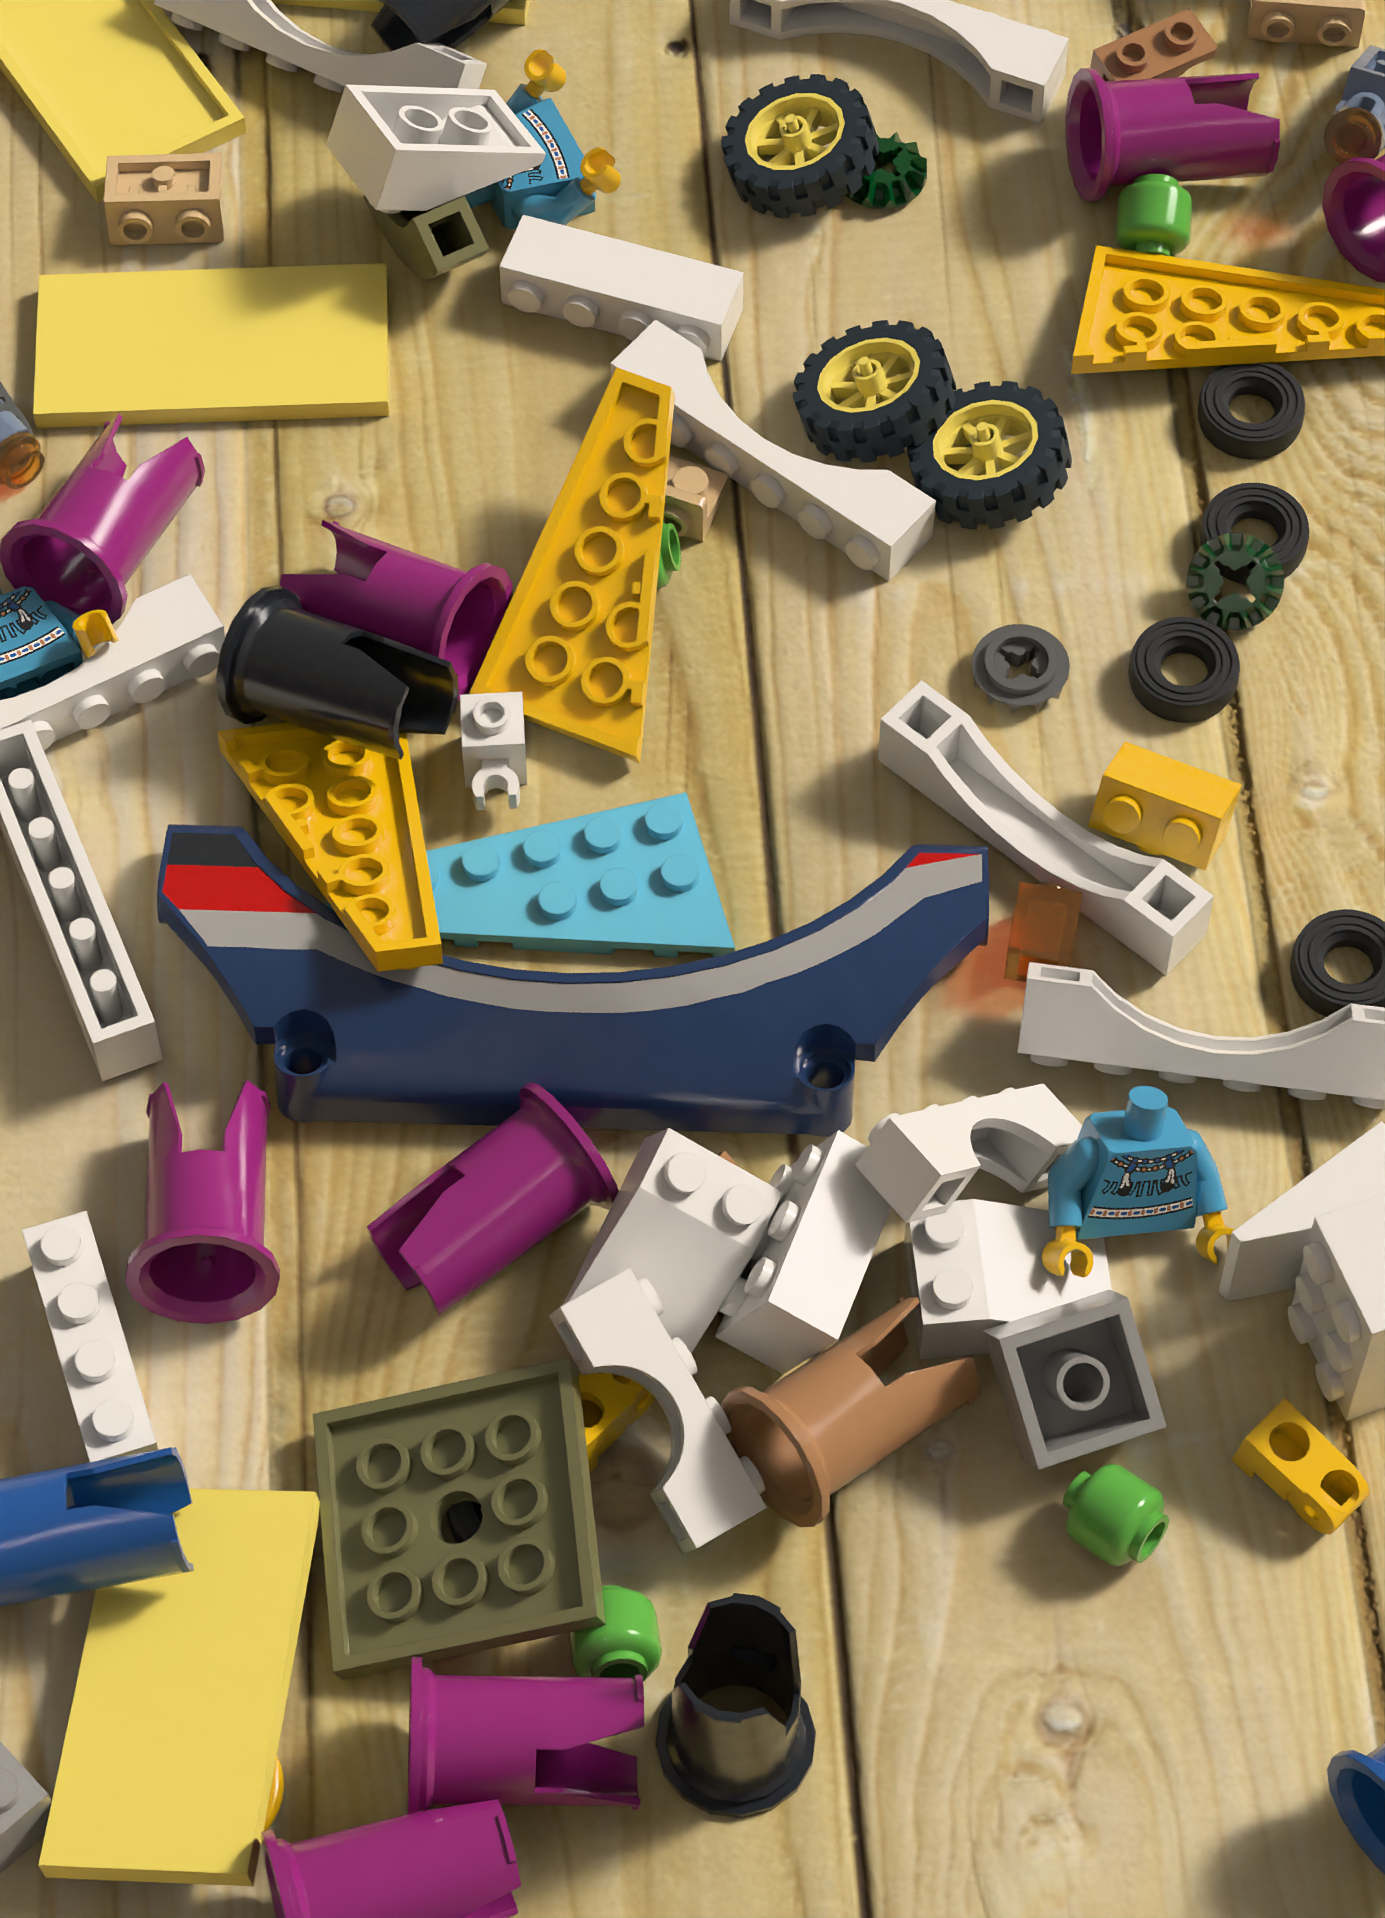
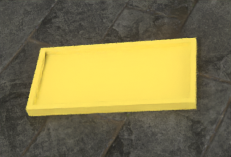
(112, 82)
(212, 345)
(185, 1701)

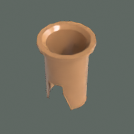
(839, 1418)

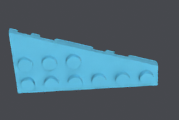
(585, 885)

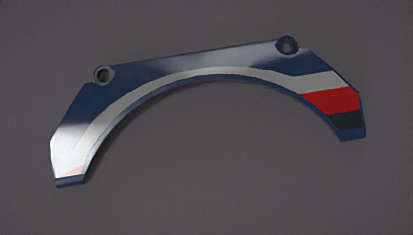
(684, 1047)

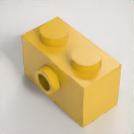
(1164, 806)

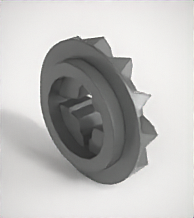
(1015, 646)

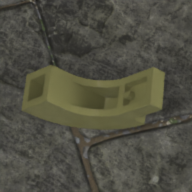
(434, 238)

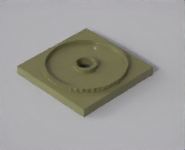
(387, 1485)

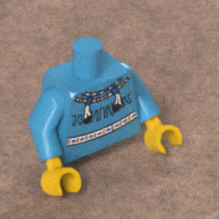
(566, 179)
(44, 640)
(1129, 1177)

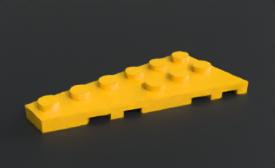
(1197, 313)
(588, 595)
(352, 829)

